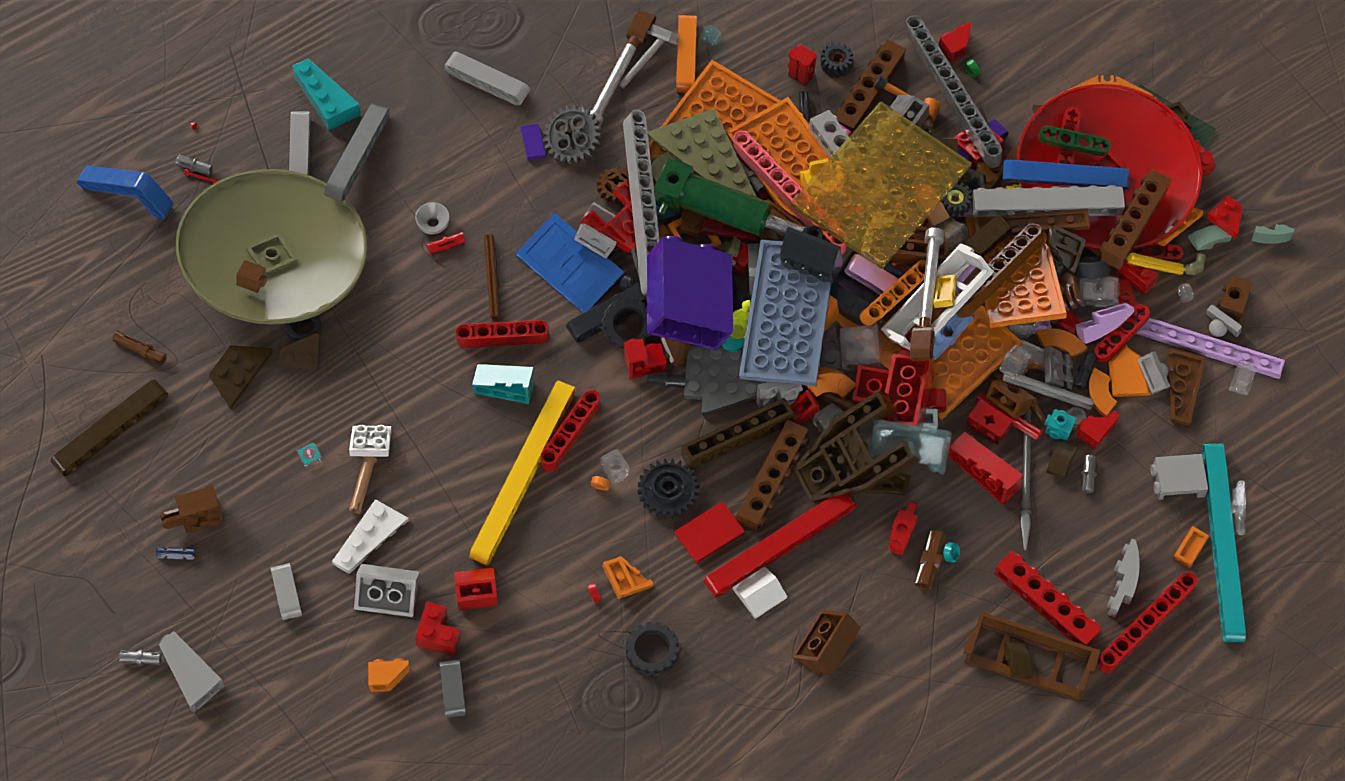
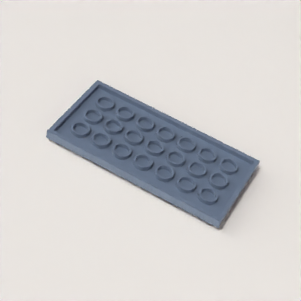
(784, 322)

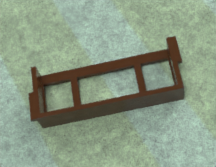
(1037, 638)

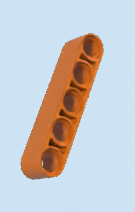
(686, 53)
(890, 298)

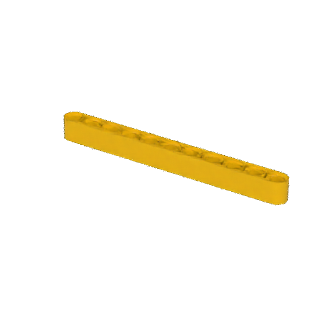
(522, 473)

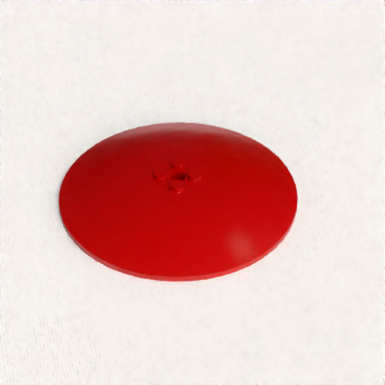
(1142, 138)

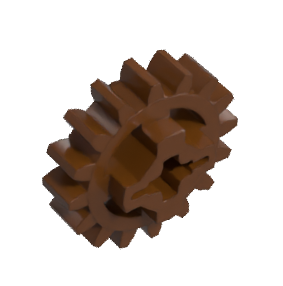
(610, 181)

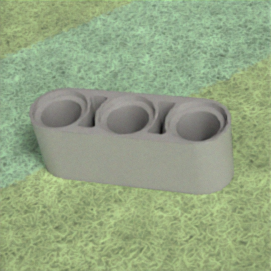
(286, 591)

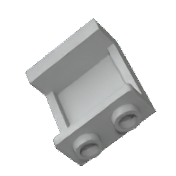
(594, 239)
(1179, 475)

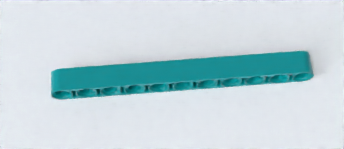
(1223, 544)

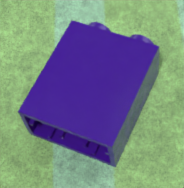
(689, 293)

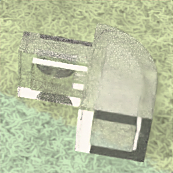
(1243, 378)

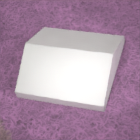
(760, 592)

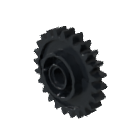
(668, 475)

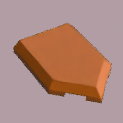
(1127, 374)

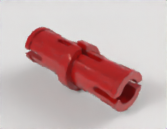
(433, 246)

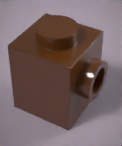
(251, 276)

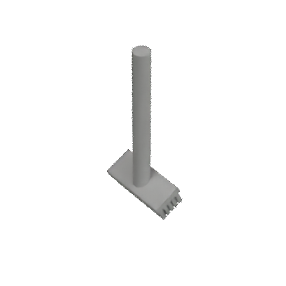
(662, 35)

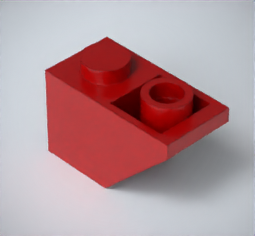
(955, 43)

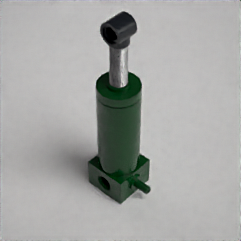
(682, 189)

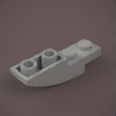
(1127, 578)

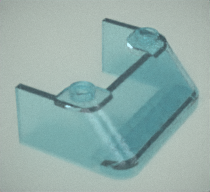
(930, 442)

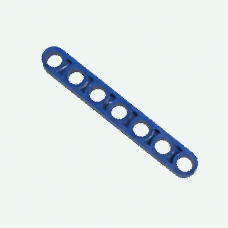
(1064, 174)

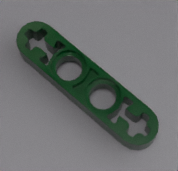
(1074, 141)

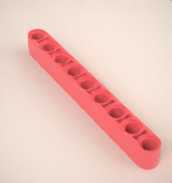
(774, 172)

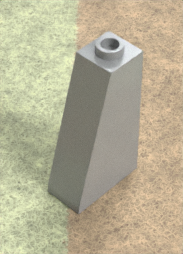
(192, 674)

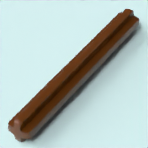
(492, 276)

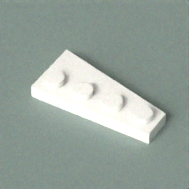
(368, 535)

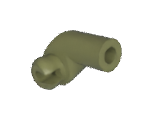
(1196, 267)

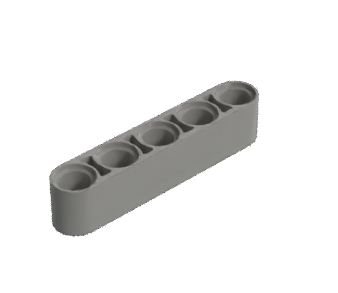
(486, 78)
(300, 142)

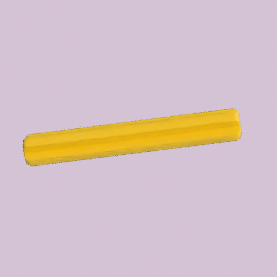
(1154, 263)

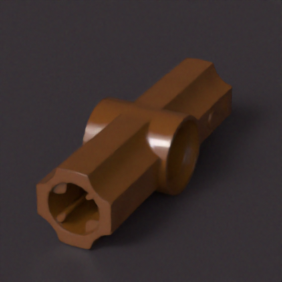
(930, 560)

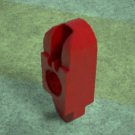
(903, 528)

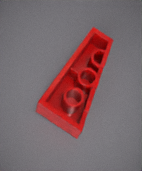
(986, 468)

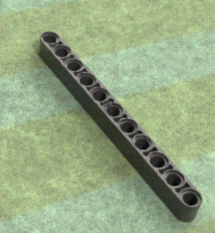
(954, 92)

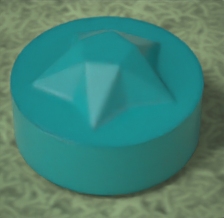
(951, 552)

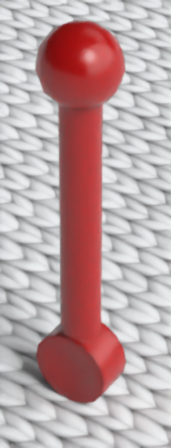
(187, 172)

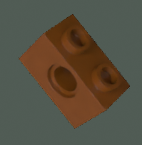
(1240, 290)
(1010, 398)

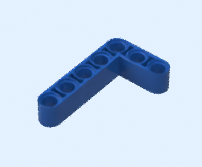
(127, 183)

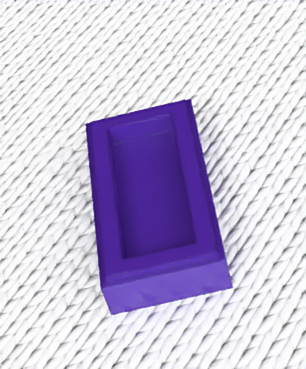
(533, 141)

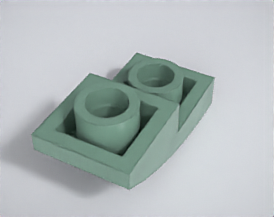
(1280, 234)
(1208, 236)

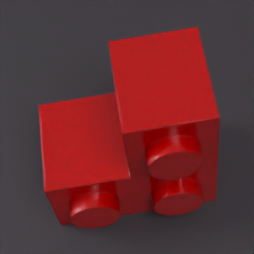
(643, 359)
(433, 633)

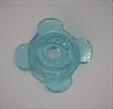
(710, 30)

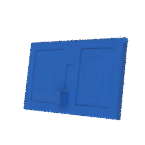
(568, 265)

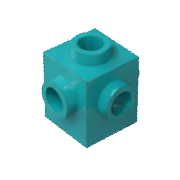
(1059, 424)

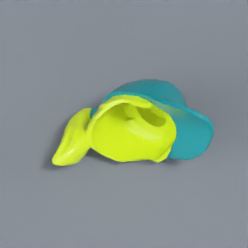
(740, 320)

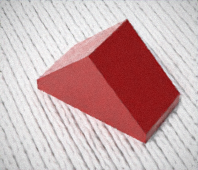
(804, 408)

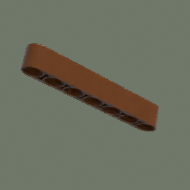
(1004, 266)

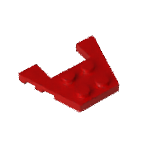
(621, 226)

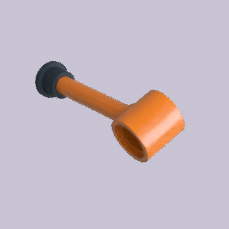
(934, 105)

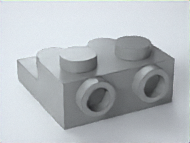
(772, 391)

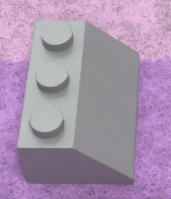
(386, 590)

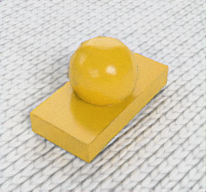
(945, 291)

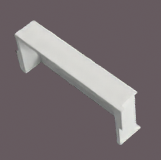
(909, 313)

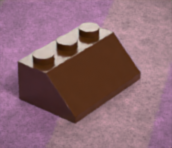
(826, 641)

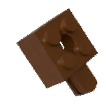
(194, 511)

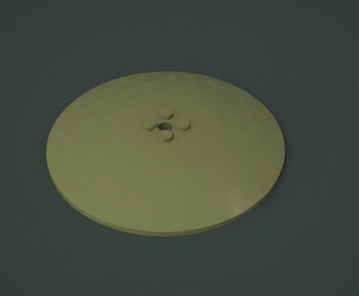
(278, 212)

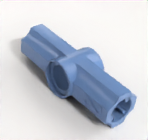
(956, 326)

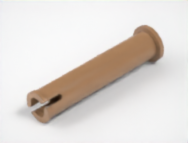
(362, 483)

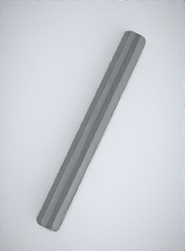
(1050, 391)

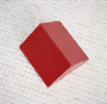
(868, 382)

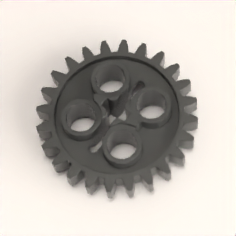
(587, 130)

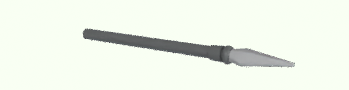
(1026, 504)

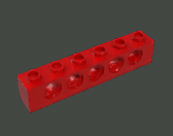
(1049, 610)

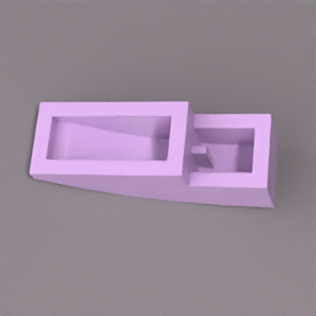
(1103, 322)

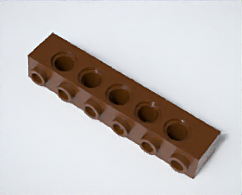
(894, 55)
(1116, 255)
(790, 433)

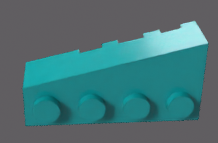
(325, 95)

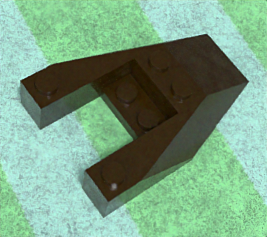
(842, 459)

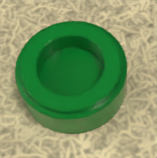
(972, 68)

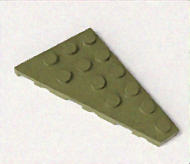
(706, 147)

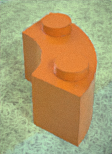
(832, 381)

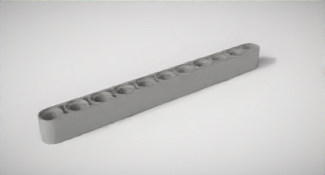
(641, 190)

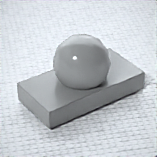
(1222, 323)
(1154, 372)

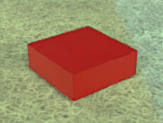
(1068, 323)

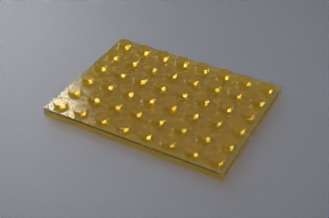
(881, 185)

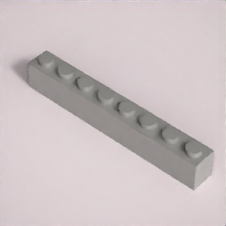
(1002, 201)

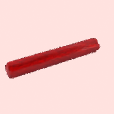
(1018, 422)

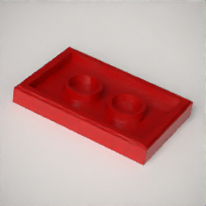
(709, 532)

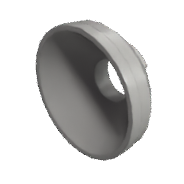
(432, 211)

